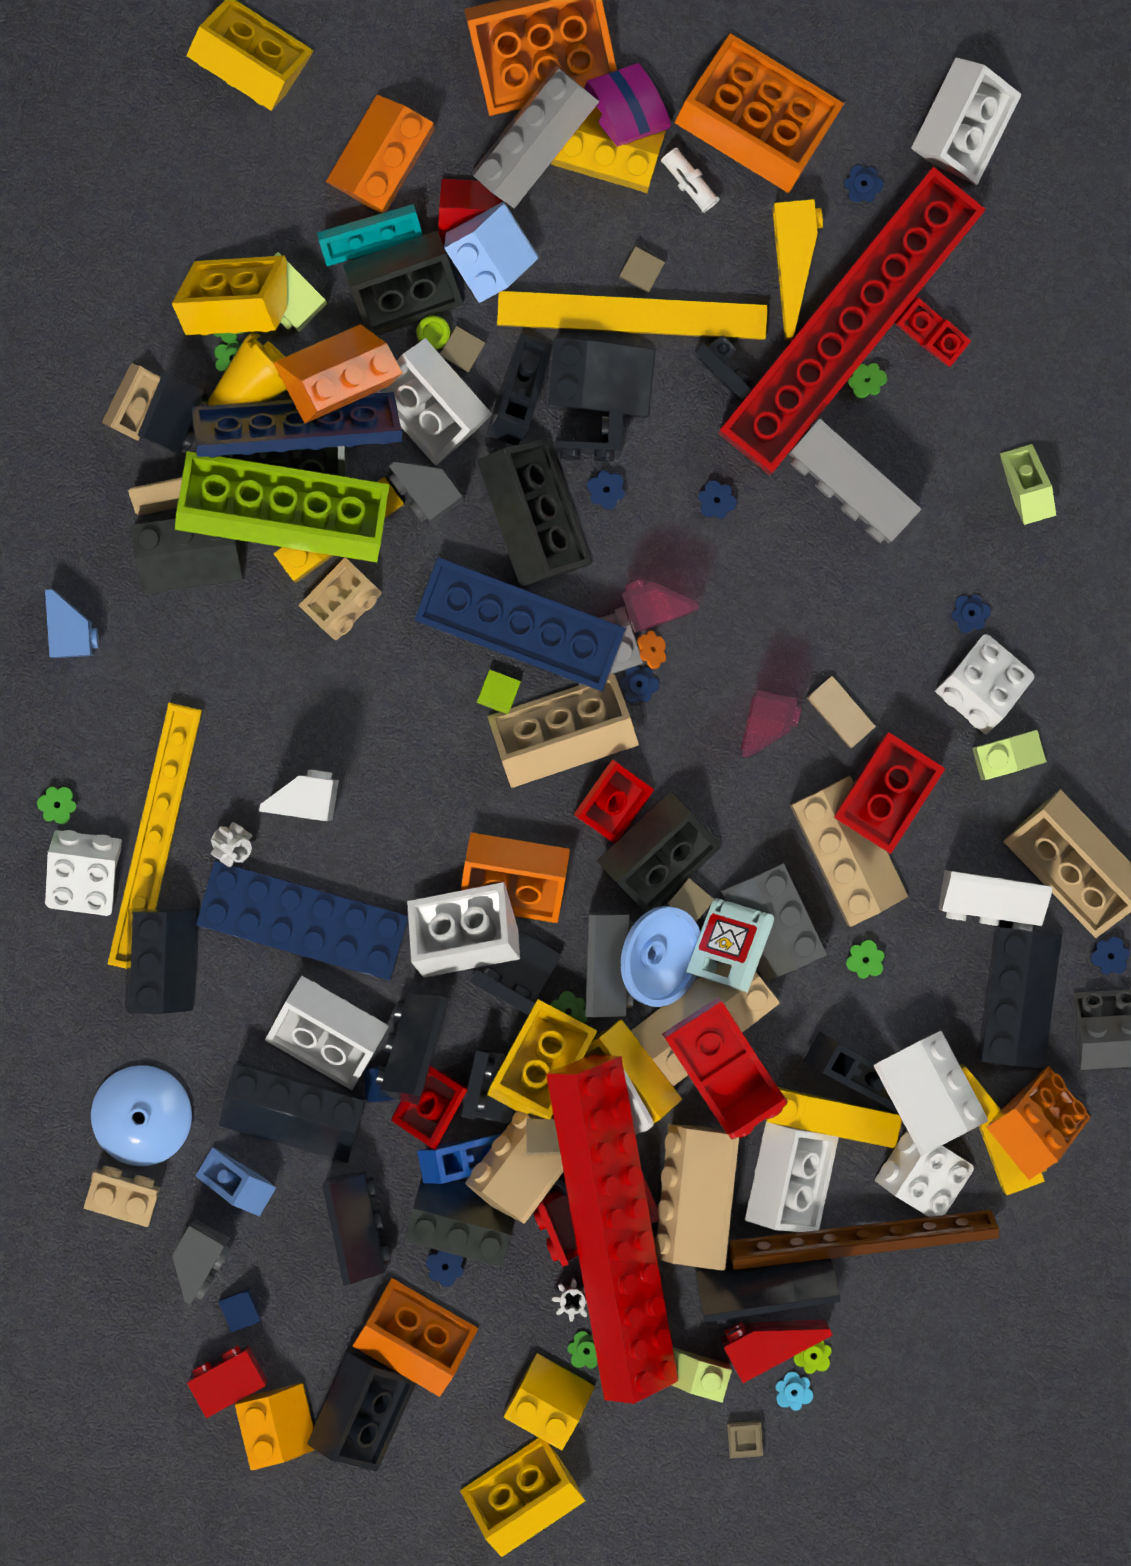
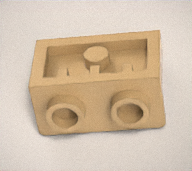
(340, 599)
(122, 1196)

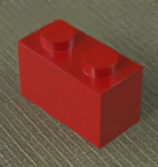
(226, 1380)

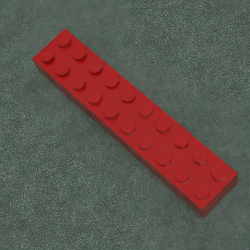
(851, 321)
(612, 1228)

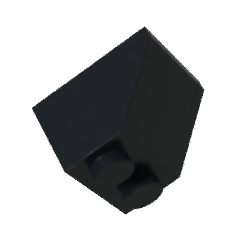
(170, 415)

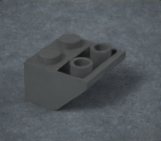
(428, 487)
(1103, 1029)
(196, 1255)

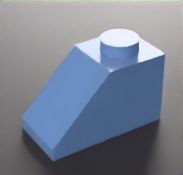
(68, 629)
(235, 1182)

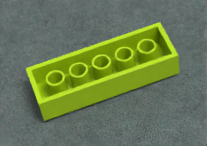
(282, 507)

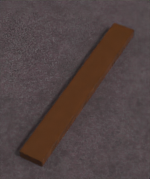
(862, 1239)

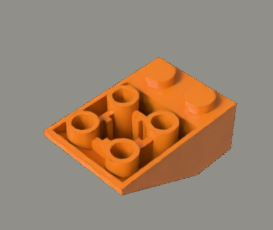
(1039, 1123)

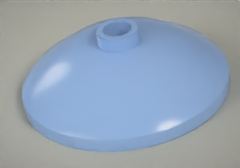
(658, 956)
(158, 1098)

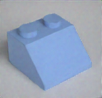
(490, 251)

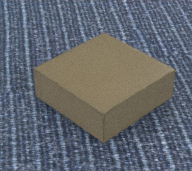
(642, 269)
(462, 349)
(691, 899)
(542, 1137)
(745, 1439)

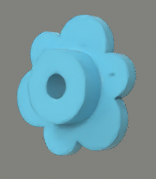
(791, 1382)

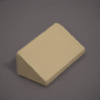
(132, 401)
(155, 496)
(841, 712)

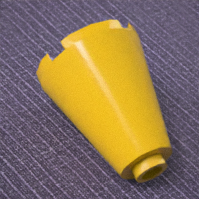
(250, 375)

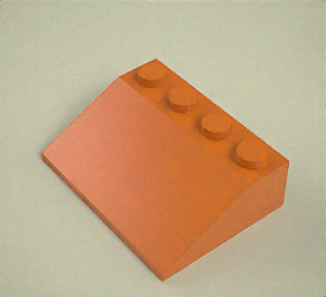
(525, 39)
(758, 113)

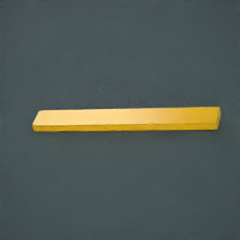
(632, 315)
(157, 820)

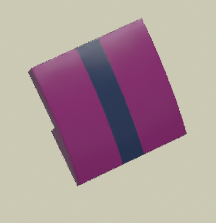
(628, 104)

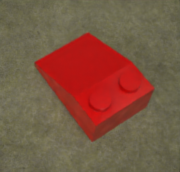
(889, 792)
(766, 1344)

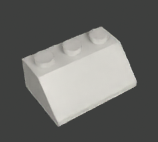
(966, 120)
(434, 402)
(305, 797)
(994, 899)
(462, 930)
(326, 1032)
(931, 1093)
(791, 1179)

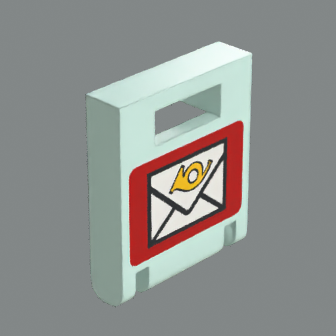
(733, 937)

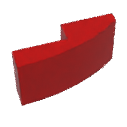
(932, 332)

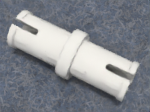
(690, 180)

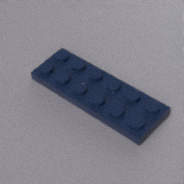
(280, 428)
(520, 624)
(302, 920)

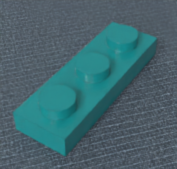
(369, 235)

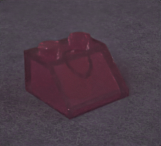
(654, 605)
(767, 721)

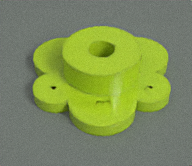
(820, 1362)

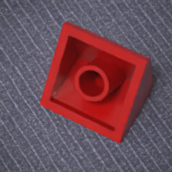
(461, 202)
(613, 801)
(436, 1108)

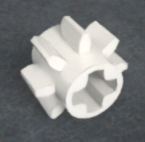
(231, 844)
(571, 1309)

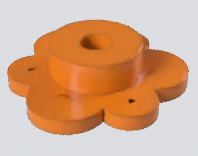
(652, 649)

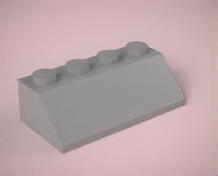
(534, 137)
(854, 482)

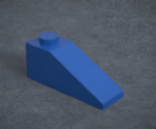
(454, 1159)

